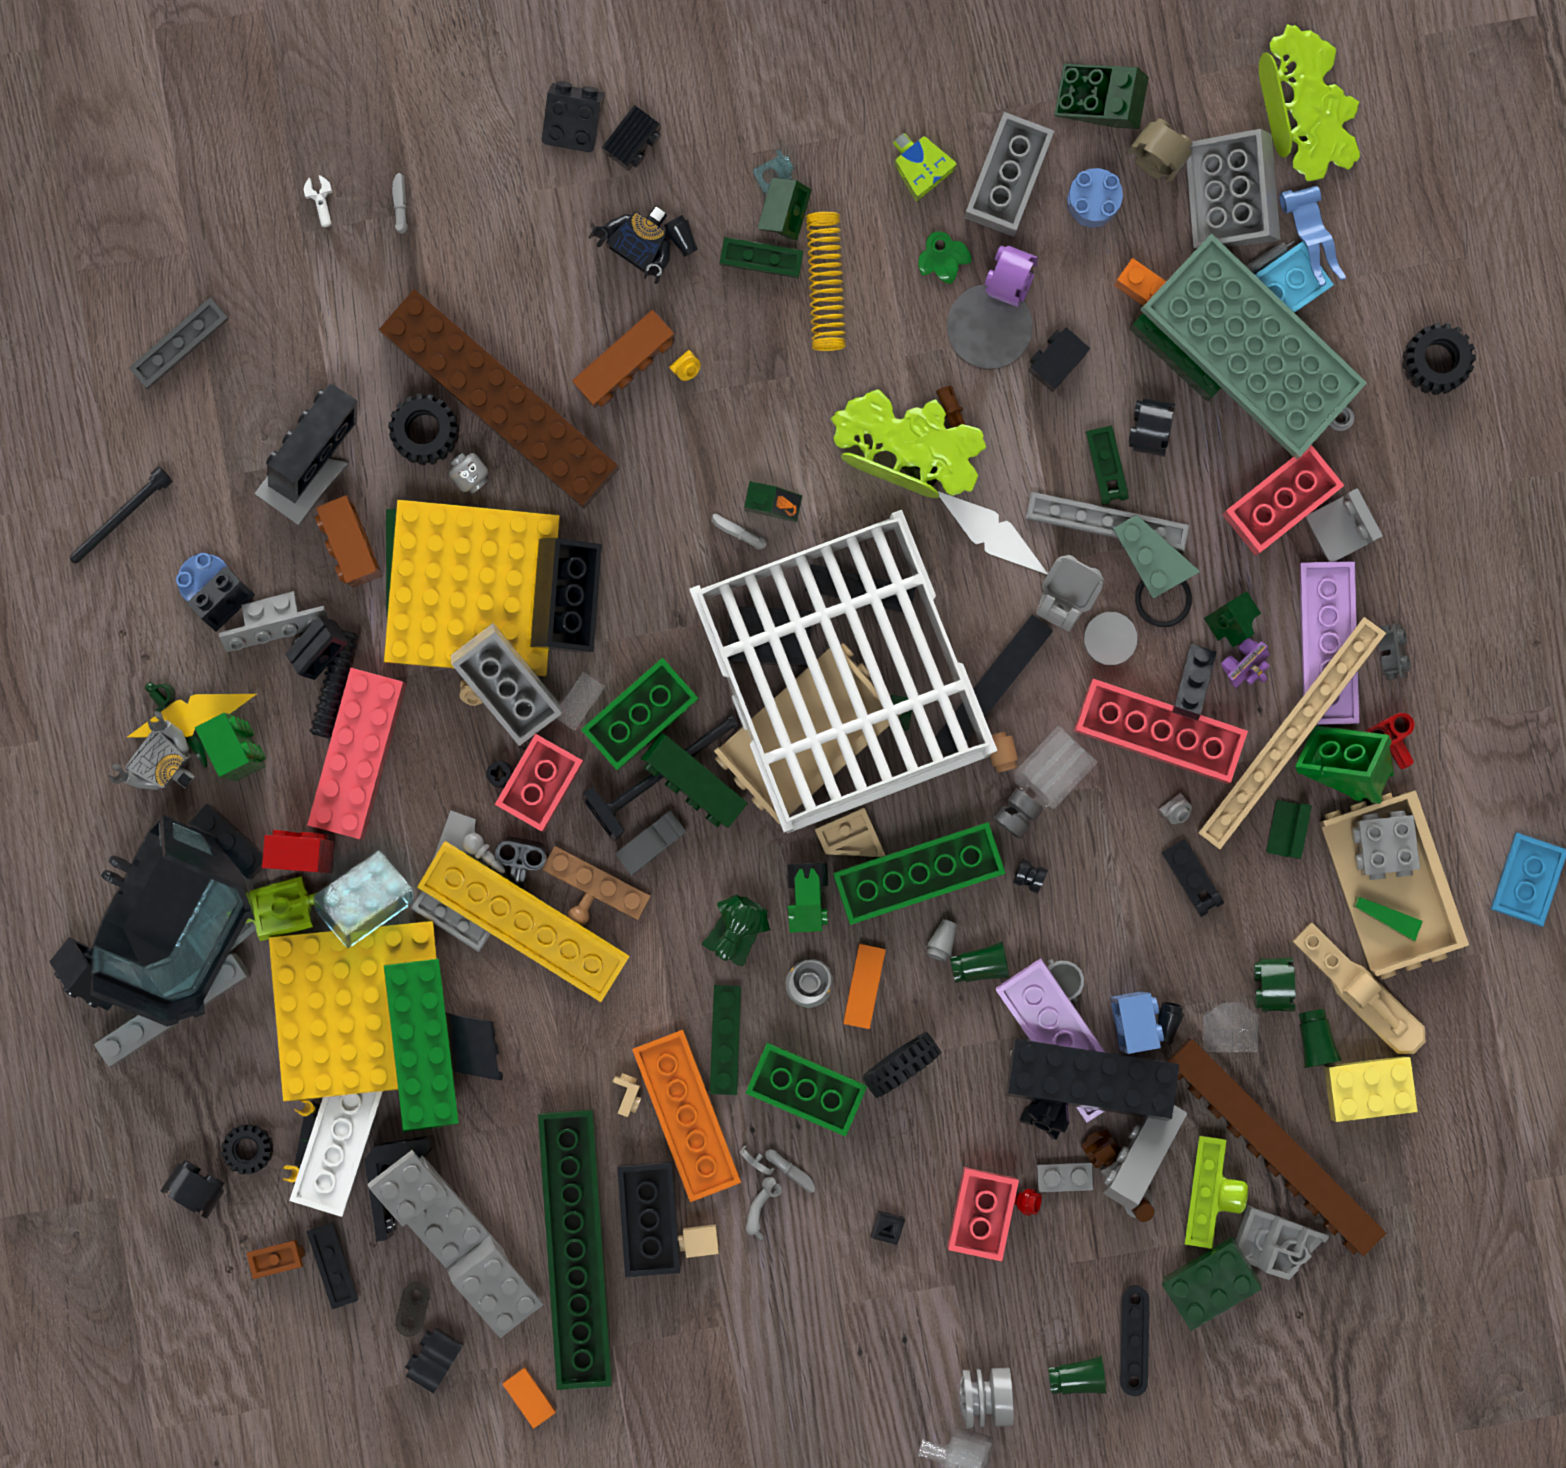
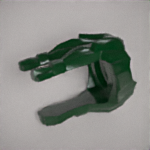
(737, 929)

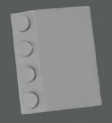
(1233, 189)

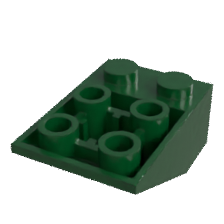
(1102, 95)

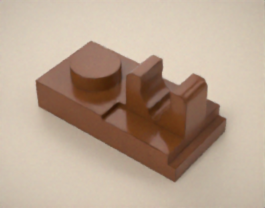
(275, 1259)

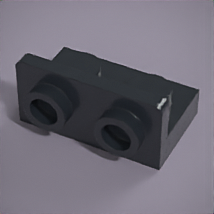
(220, 599)

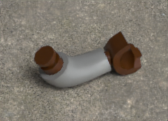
(1103, 1152)

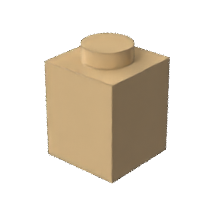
(699, 1241)

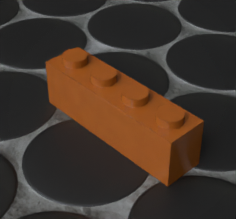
(624, 359)

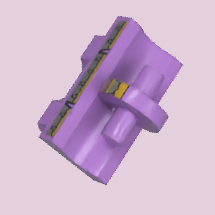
(1251, 667)

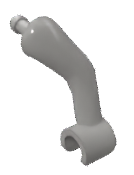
(769, 1189)

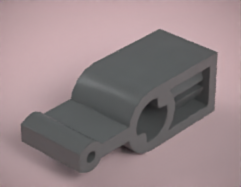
(650, 843)

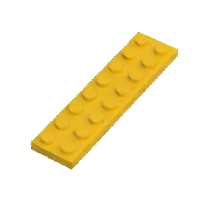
(523, 921)

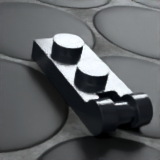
(1192, 877)

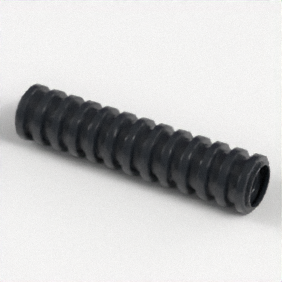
(333, 689)

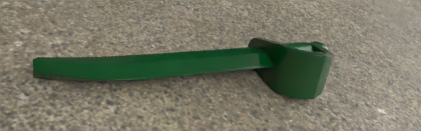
(163, 703)

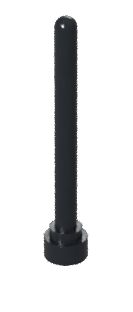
(158, 480)

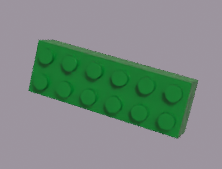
(919, 873)
(421, 1045)

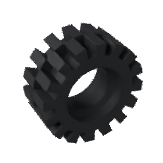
(230, 1149)

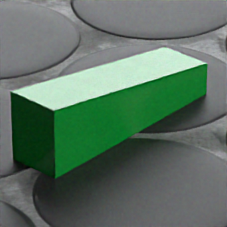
(1395, 920)

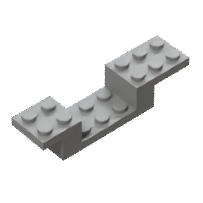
(458, 1240)

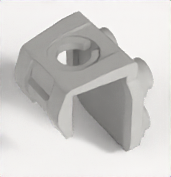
(1069, 591)

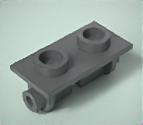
(1397, 661)

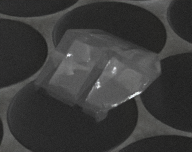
(1230, 1029)

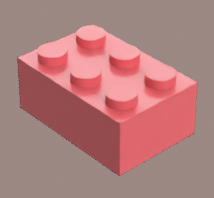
(539, 783)
(982, 1214)

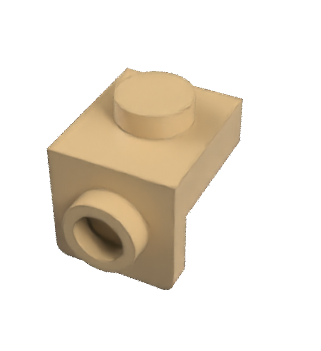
(630, 1101)

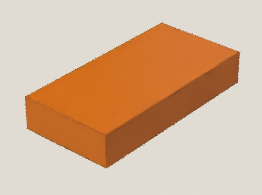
(529, 1397)

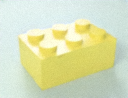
(1370, 1088)

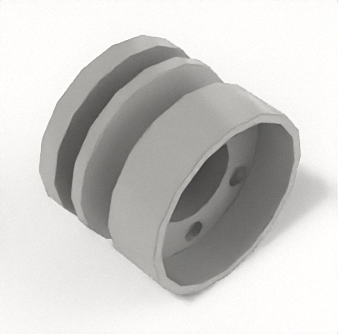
(987, 1397)

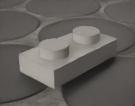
(1064, 1177)

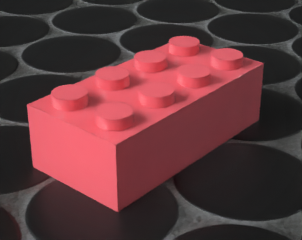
(1282, 500)

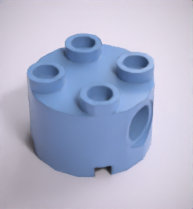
(1094, 197)

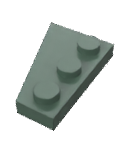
(1153, 557)

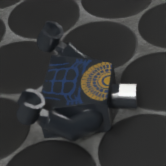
(638, 241)

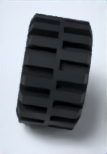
(1456, 345)
(411, 410)

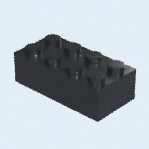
(311, 442)
(566, 595)
(649, 1218)

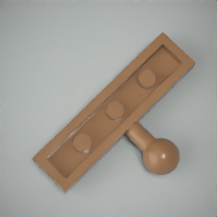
(595, 885)

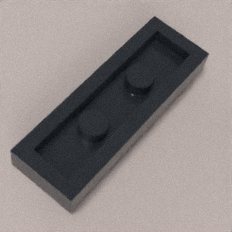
(1194, 682)
(332, 1265)

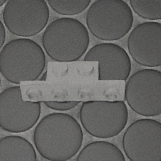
(269, 621)

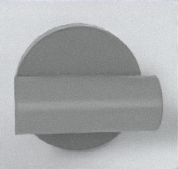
(1176, 810)

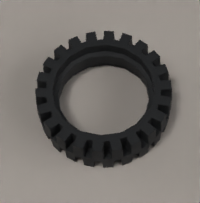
(901, 1064)

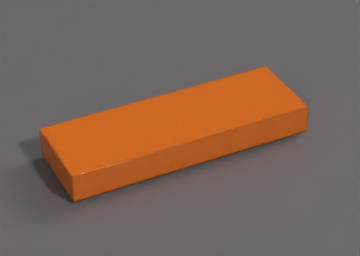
(864, 986)

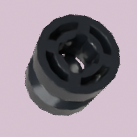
(1030, 876)

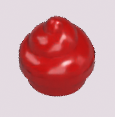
(1028, 1202)

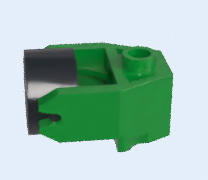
(807, 912)

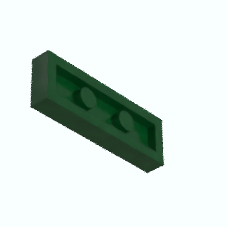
(761, 257)

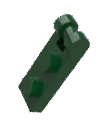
(1106, 464)

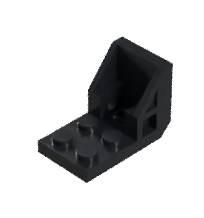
(376, 1163)

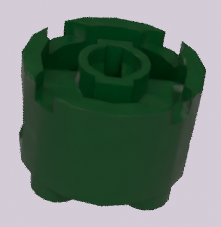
(1276, 984)

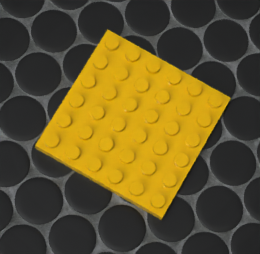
(459, 575)
(336, 1009)

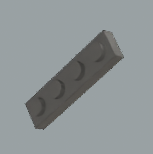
(178, 343)

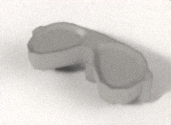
(755, 1162)

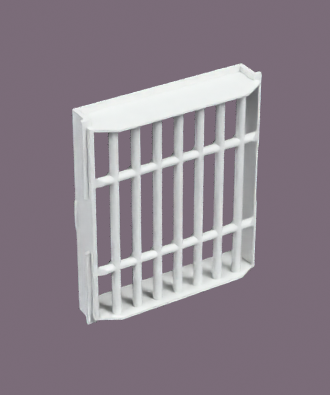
(864, 722)

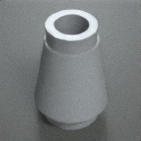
(942, 941)

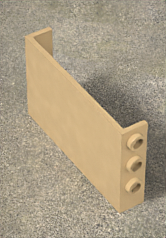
(739, 757)
(1420, 896)

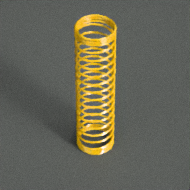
(825, 219)

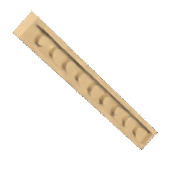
(1292, 733)

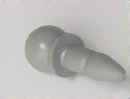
(474, 845)

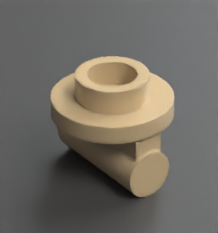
(468, 695)

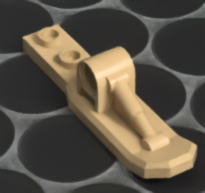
(1363, 993)

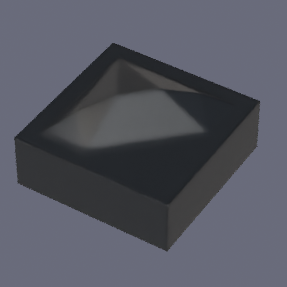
(887, 1227)

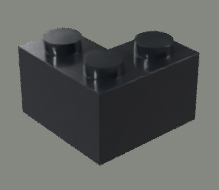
(73, 970)

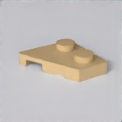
(850, 836)

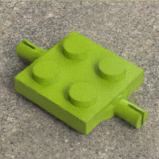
(281, 908)

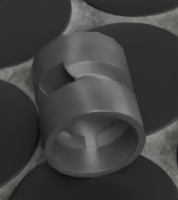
(1018, 813)

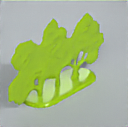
(1315, 106)
(915, 441)

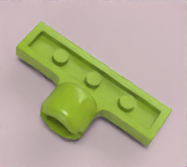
(1211, 1193)

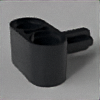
(520, 861)

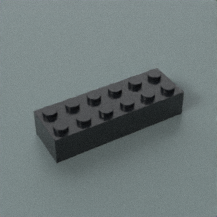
(1092, 1079)

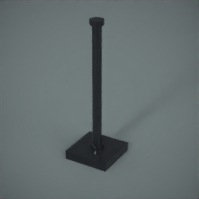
(606, 811)

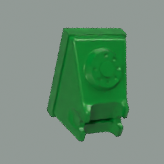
(1348, 761)

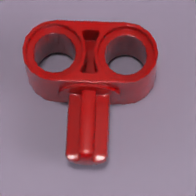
(1397, 746)

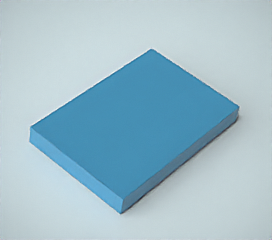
(1529, 879)

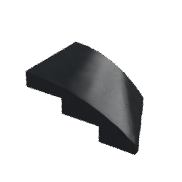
(473, 1046)

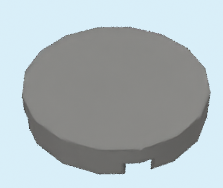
(1110, 638)

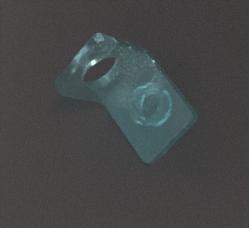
(780, 164)

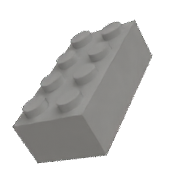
(1009, 174)
(506, 684)

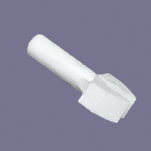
(320, 199)

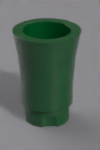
(981, 964)
(1317, 1039)
(1078, 1377)

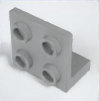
(1343, 526)

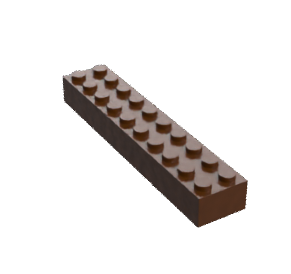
(499, 399)

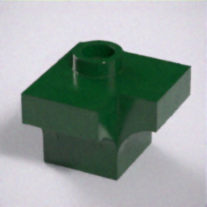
(1234, 619)

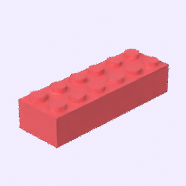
(1158, 733)
(357, 754)

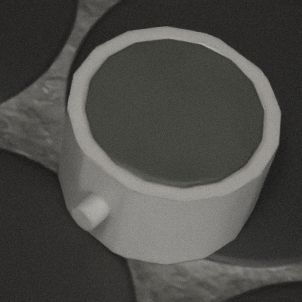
(1068, 977)

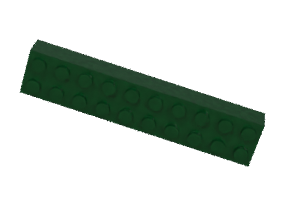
(575, 1249)

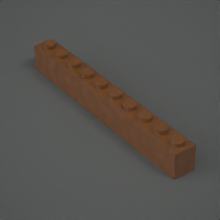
(1277, 1148)

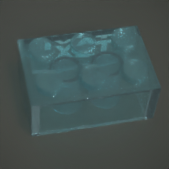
(363, 899)

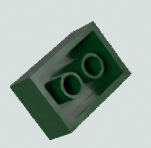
(1211, 1283)

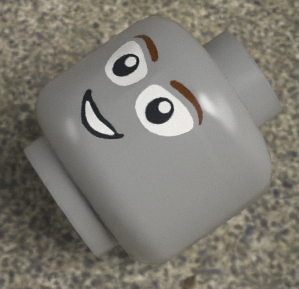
(468, 472)

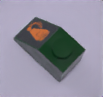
(772, 501)

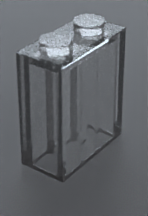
(1054, 768)

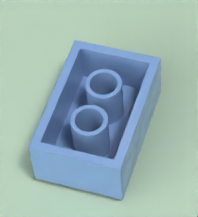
(1136, 1022)

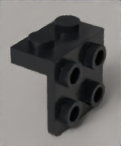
(572, 116)

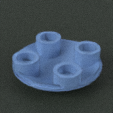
(197, 573)

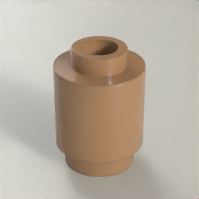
(1006, 753)

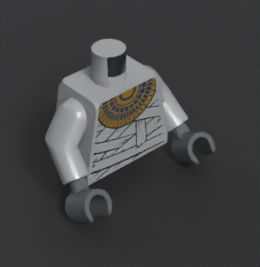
(158, 759)

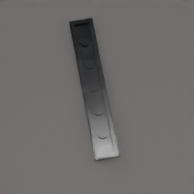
(998, 677)

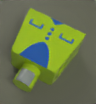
(921, 165)

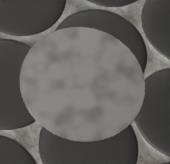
(987, 329)

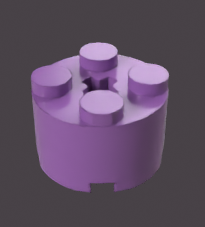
(1011, 276)

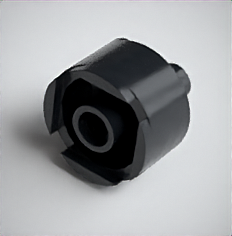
(1152, 428)
(193, 1189)

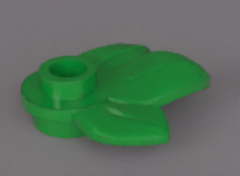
(943, 261)

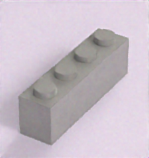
(1141, 1159)

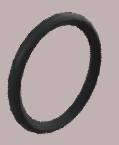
(1163, 624)

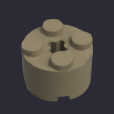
(1161, 150)

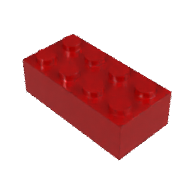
(298, 851)

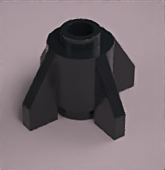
(1047, 1117)

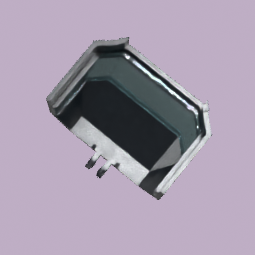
(168, 924)

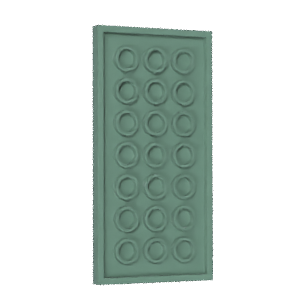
(1253, 346)

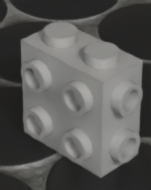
(1386, 845)

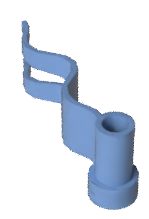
(1311, 229)

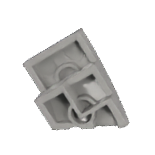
(312, 495)
(1276, 1243)

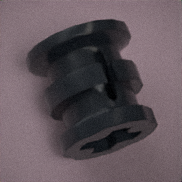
(494, 767)

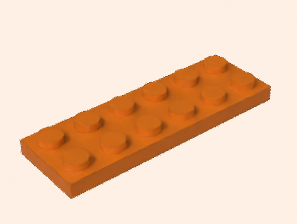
(686, 1115)

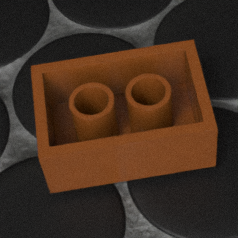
(347, 542)

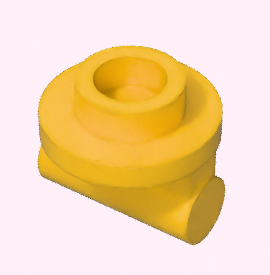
(686, 366)

